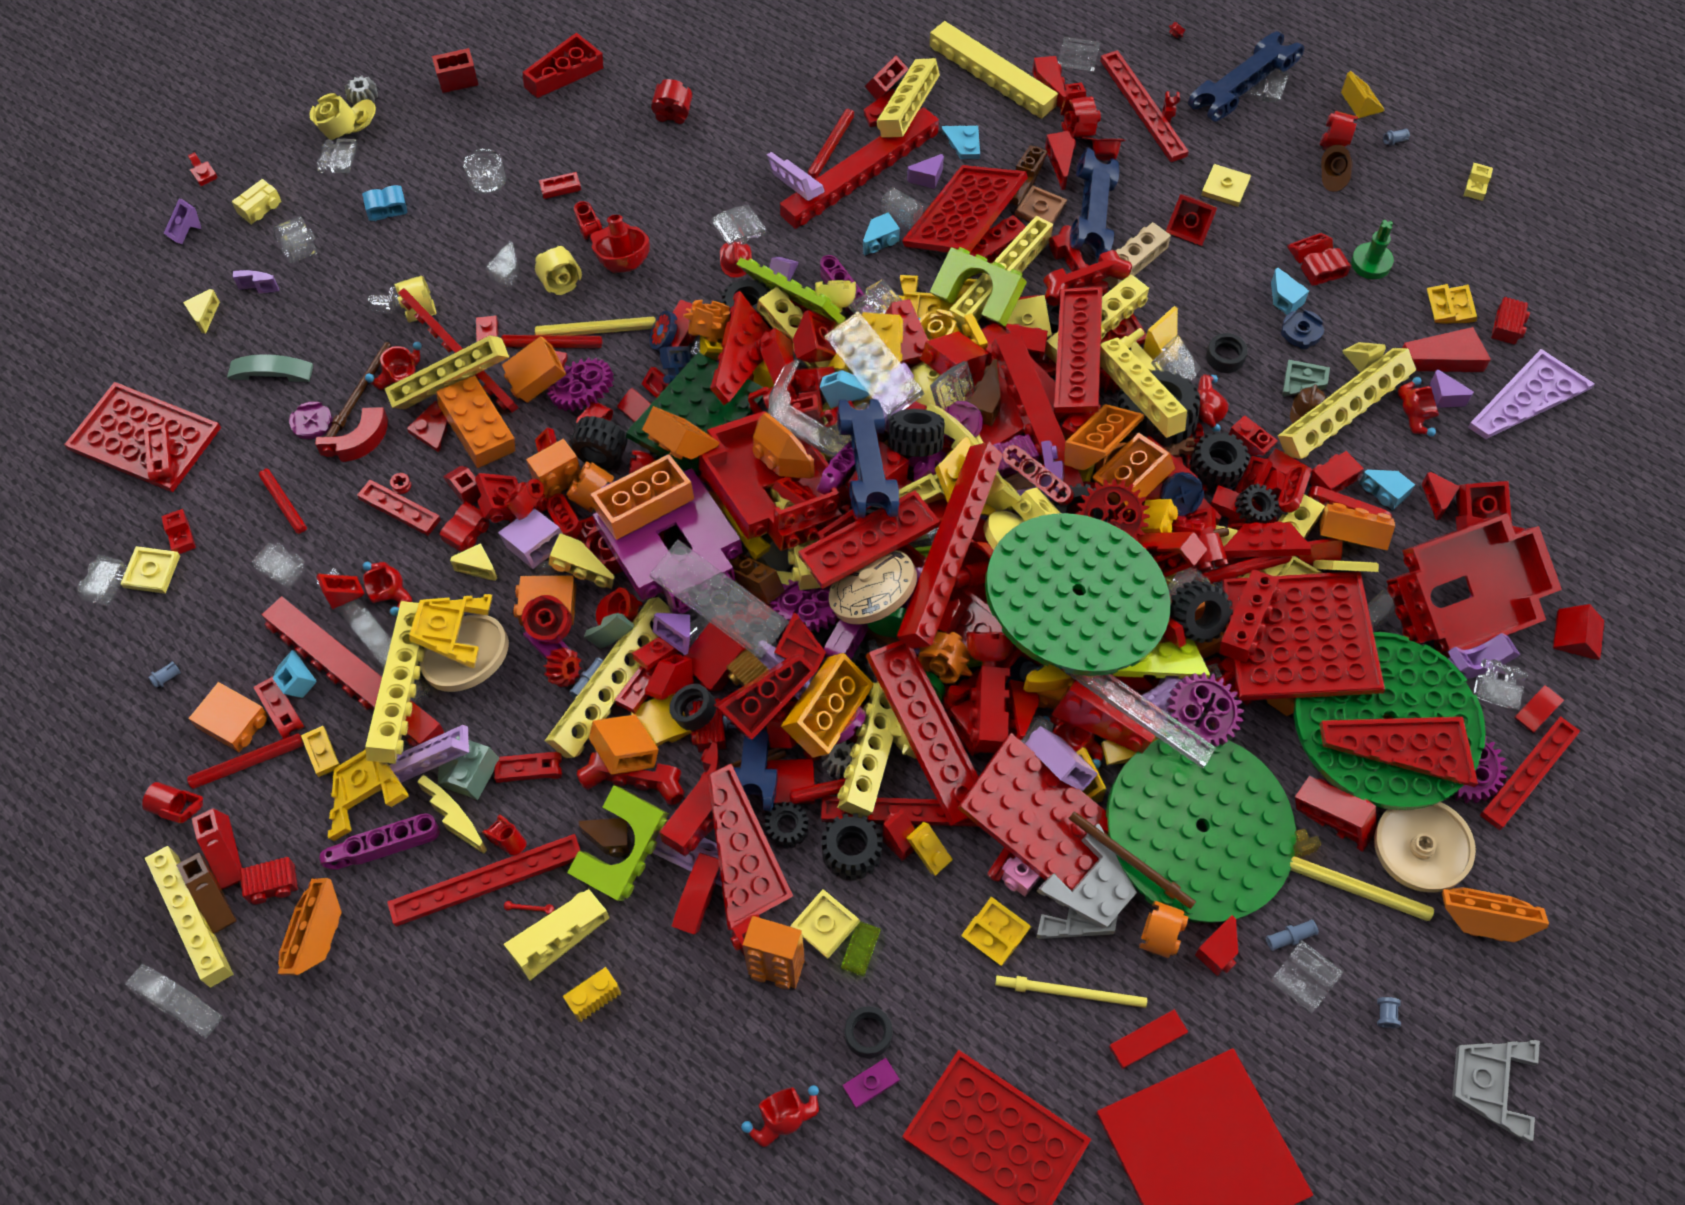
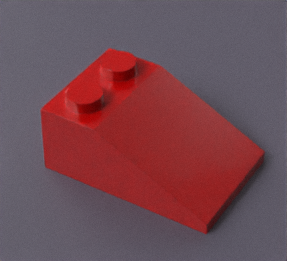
(1484, 499)

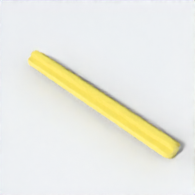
(596, 327)
(1362, 889)

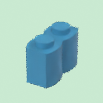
(384, 202)

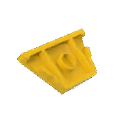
(949, 470)

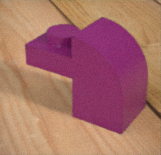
(926, 464)

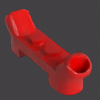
(1061, 248)
(1108, 266)
(664, 779)

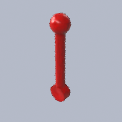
(548, 909)

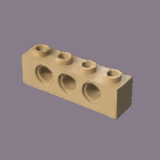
(1142, 250)

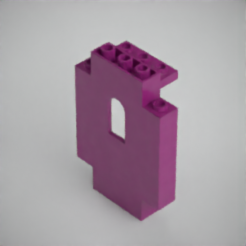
(700, 524)

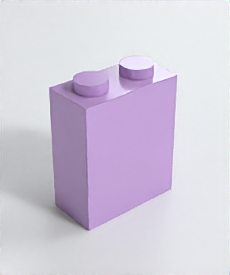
(531, 538)
(1061, 758)

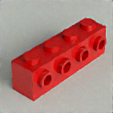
(998, 239)
(1249, 616)

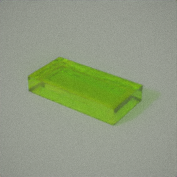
(861, 948)

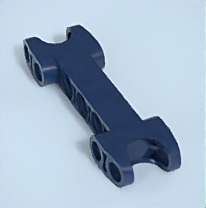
(1225, 94)
(1091, 225)
(871, 486)
(754, 773)

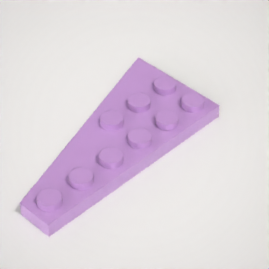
(1535, 388)

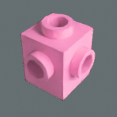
(1019, 876)

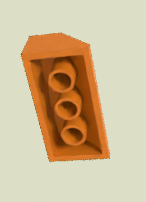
(1099, 436)

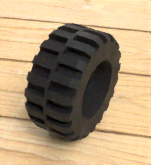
(1187, 396)

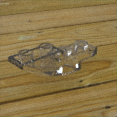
(174, 1000)

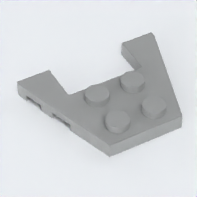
(1100, 892)
(1072, 927)
(1483, 1082)

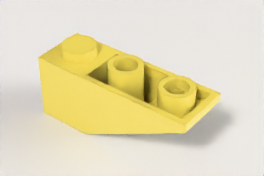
(575, 558)

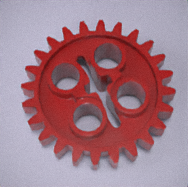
(1098, 500)

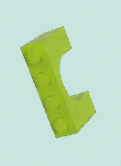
(960, 266)
(646, 823)

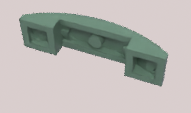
(270, 365)

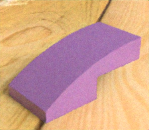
(253, 279)

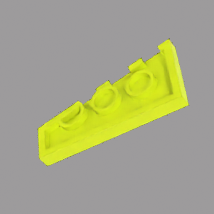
(1169, 661)

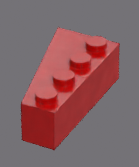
(562, 66)
(766, 695)
(1099, 717)

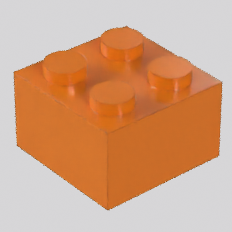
(554, 467)

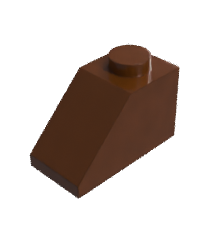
(609, 835)

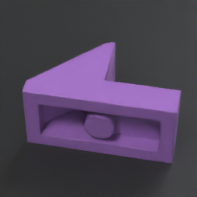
(182, 219)

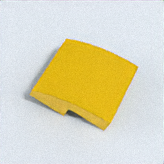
(1452, 304)
(658, 721)
(996, 931)

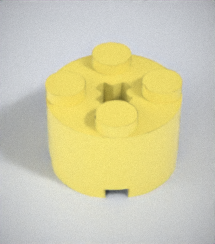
(333, 116)
(557, 270)
(419, 290)

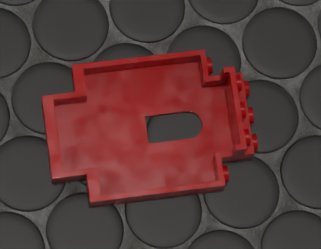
(741, 482)
(1503, 573)

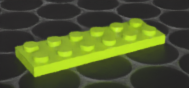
(804, 297)

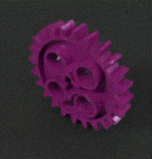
(581, 384)
(809, 604)
(1224, 722)
(1491, 776)

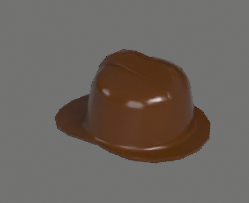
(1336, 168)
(1305, 402)

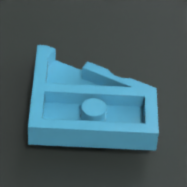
(964, 140)

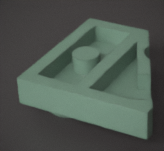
(1303, 375)

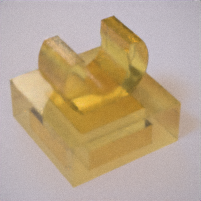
(1305, 845)

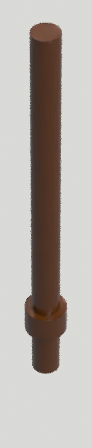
(340, 420)
(1171, 888)

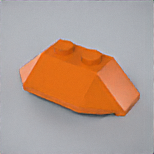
(781, 449)
(1493, 914)
(310, 928)

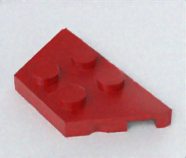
(1267, 540)

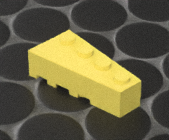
(556, 933)

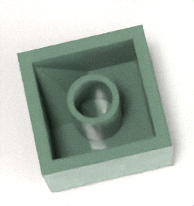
(469, 772)

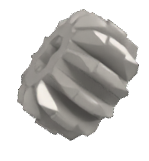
(361, 89)
(834, 763)

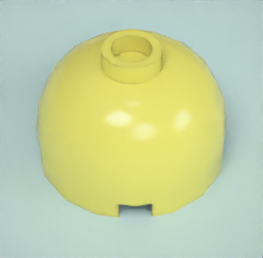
(838, 291)

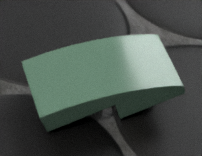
(611, 629)

